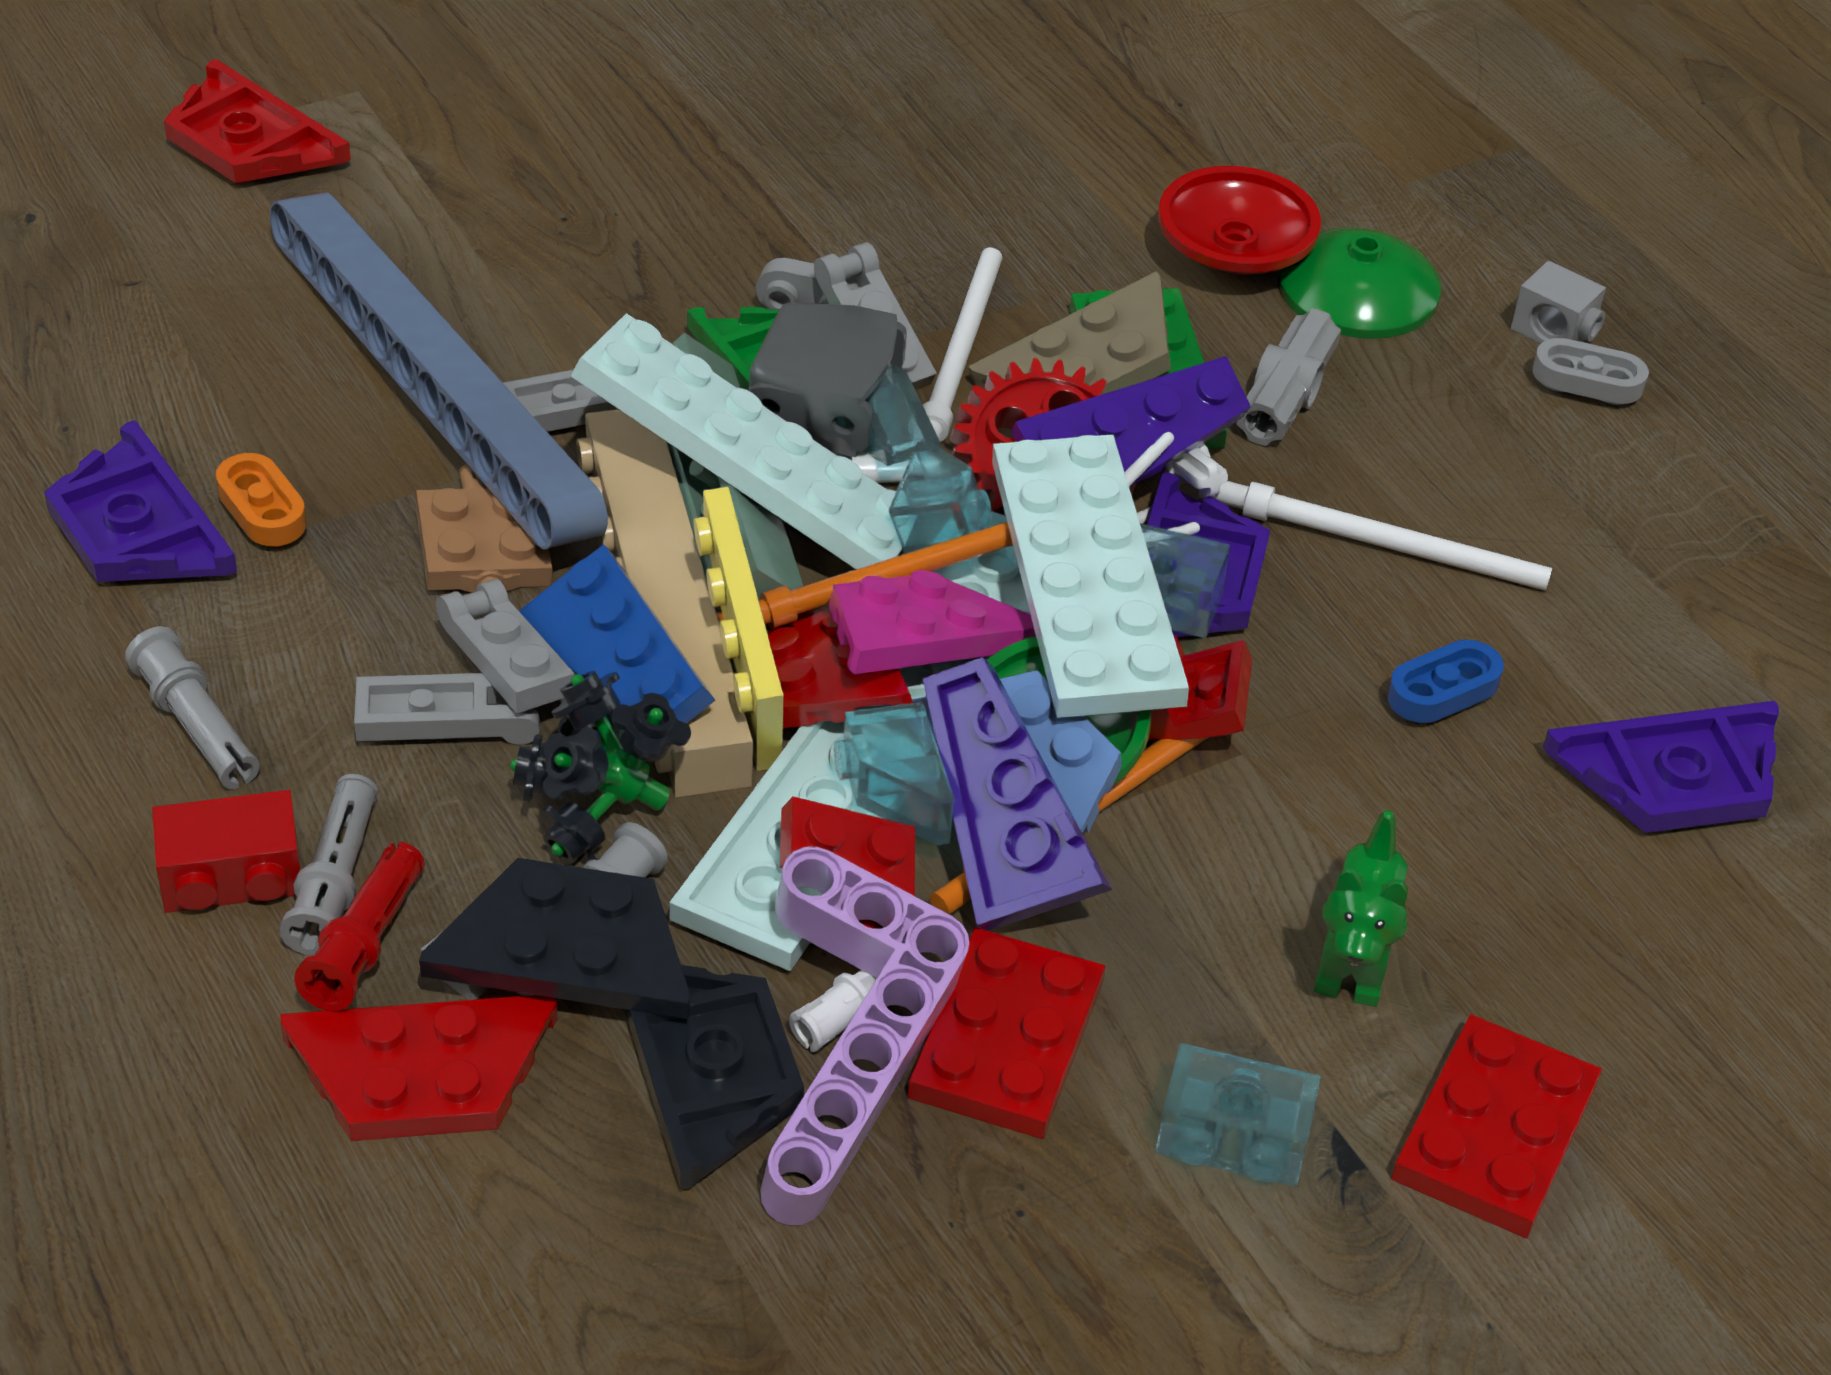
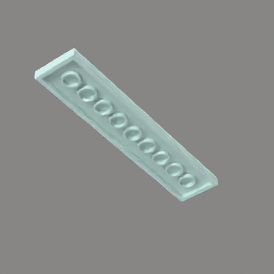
(739, 877)

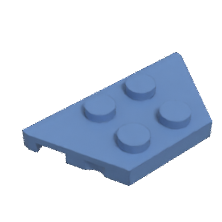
(1071, 747)

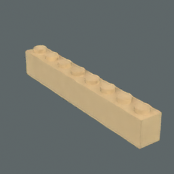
(658, 551)

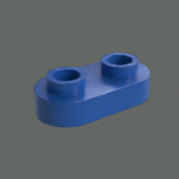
(1445, 681)

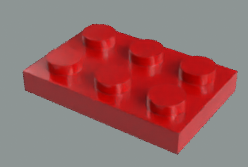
(1008, 1033)
(1497, 1125)

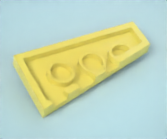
(743, 627)

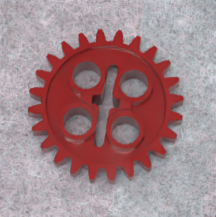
(1004, 404)

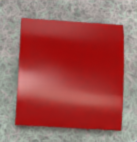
(1216, 695)

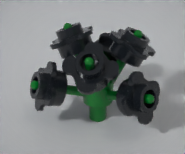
(596, 749)

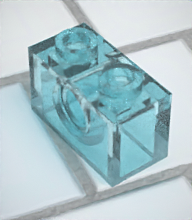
(1188, 576)
(1238, 1114)

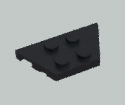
(566, 938)
(719, 1072)

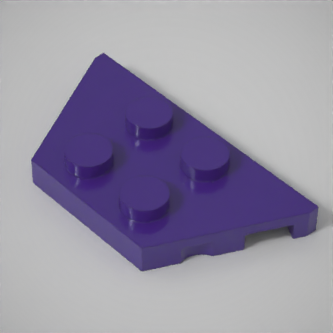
(136, 516)
(1218, 523)
(1676, 765)

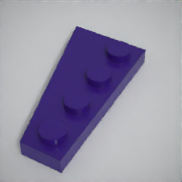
(1187, 403)

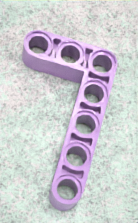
(874, 1031)

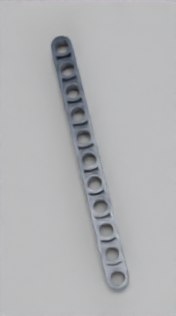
(440, 373)

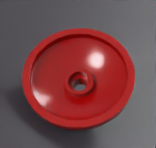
(1239, 219)

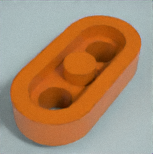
(261, 499)

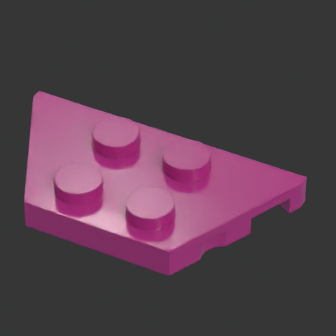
(920, 622)

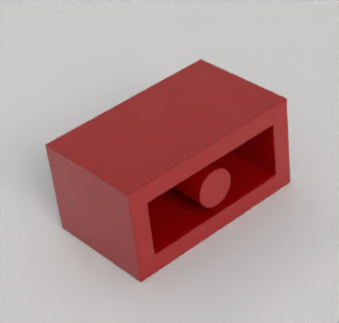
(226, 850)

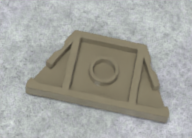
(1112, 338)

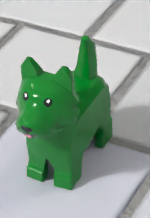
(1365, 915)

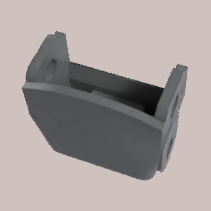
(824, 366)

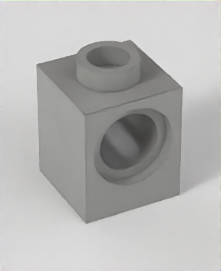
(1559, 306)

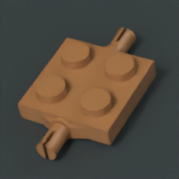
(475, 539)

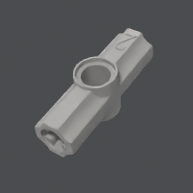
(1289, 376)

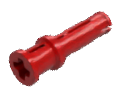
(352, 941)

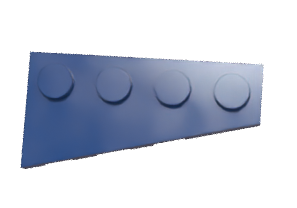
(605, 625)

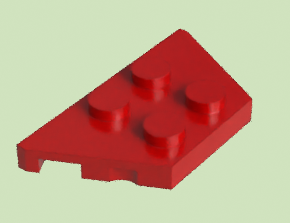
(249, 130)
(817, 676)
(421, 1063)

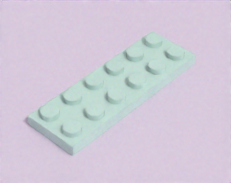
(741, 441)
(1088, 577)

